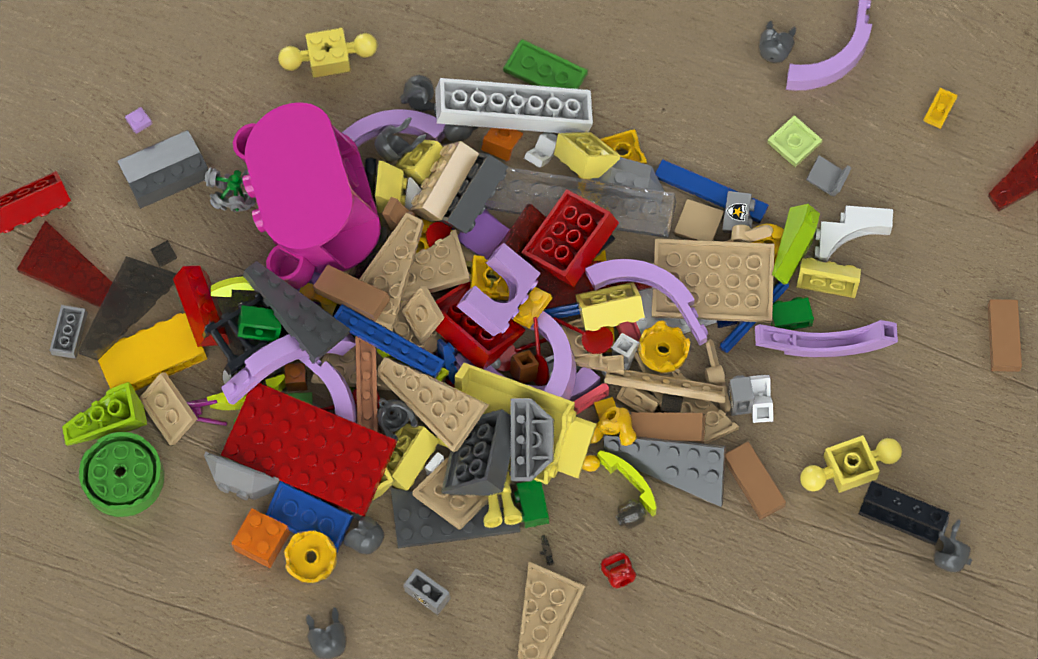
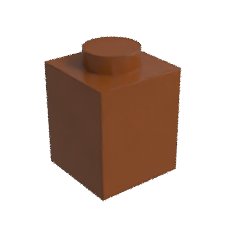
(524, 367)
(296, 377)

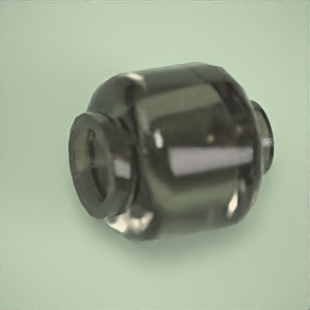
(631, 514)

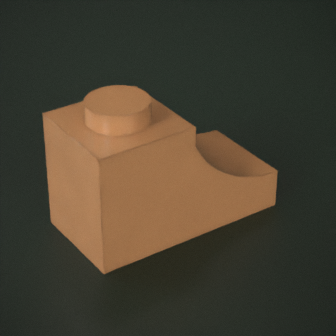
(395, 212)

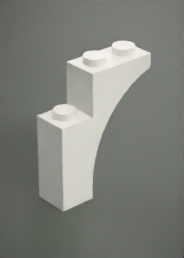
(853, 223)

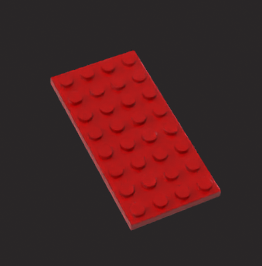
(309, 448)

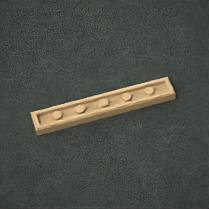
(668, 385)

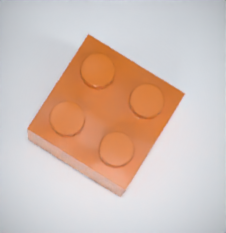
(260, 538)

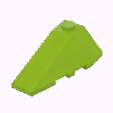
(795, 241)
(115, 412)

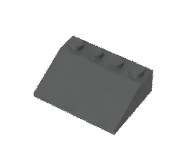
(164, 169)
(474, 193)
(482, 459)

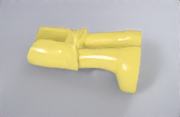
(511, 514)

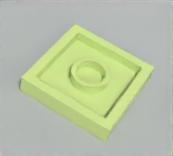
(794, 141)

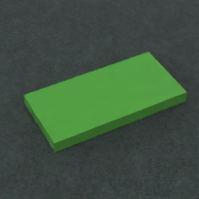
(543, 68)

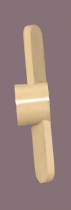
(745, 234)
(715, 374)

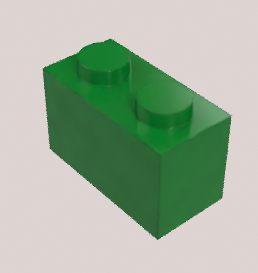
(792, 314)
(258, 324)
(532, 503)

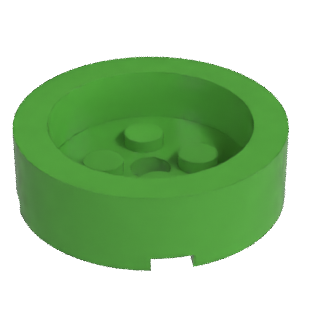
(131, 491)

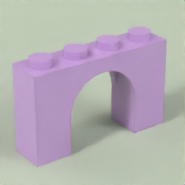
(520, 279)

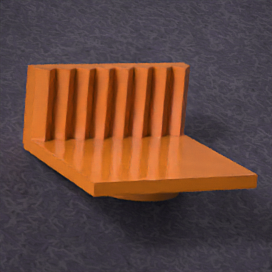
(501, 142)

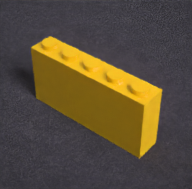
(160, 349)

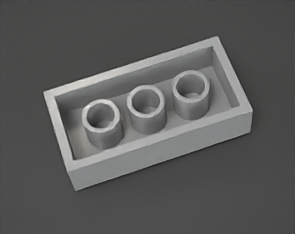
(68, 331)

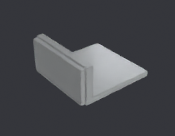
(827, 176)

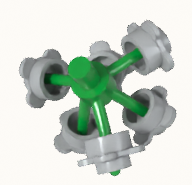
(228, 184)

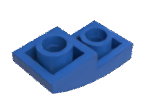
(445, 352)

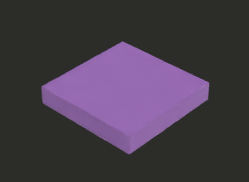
(485, 236)

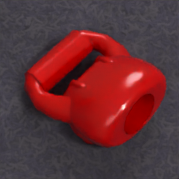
(619, 575)

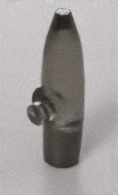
(547, 552)

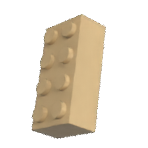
(444, 181)

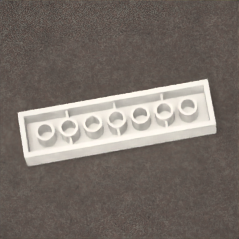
(513, 106)

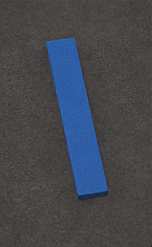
(702, 187)
(390, 342)

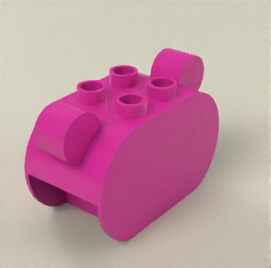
(307, 192)

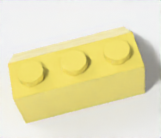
(585, 154)
(828, 277)
(610, 306)
(410, 455)

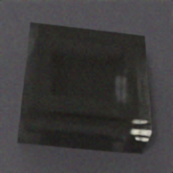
(163, 253)
(671, 403)

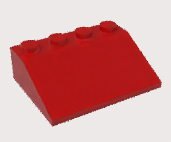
(570, 237)
(469, 336)

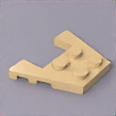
(583, 358)

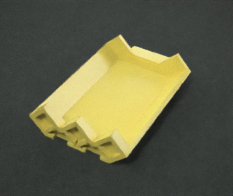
(571, 433)

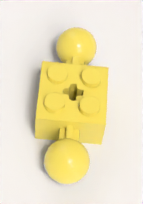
(327, 52)
(858, 454)

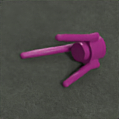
(196, 407)

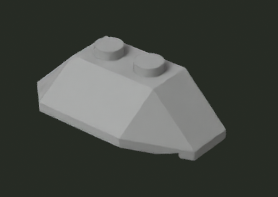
(631, 174)
(530, 439)
(240, 479)

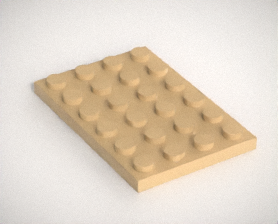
(724, 278)

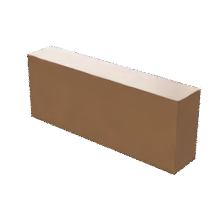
(351, 292)
(1004, 335)
(670, 426)
(754, 480)

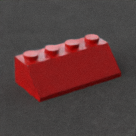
(32, 201)
(199, 306)

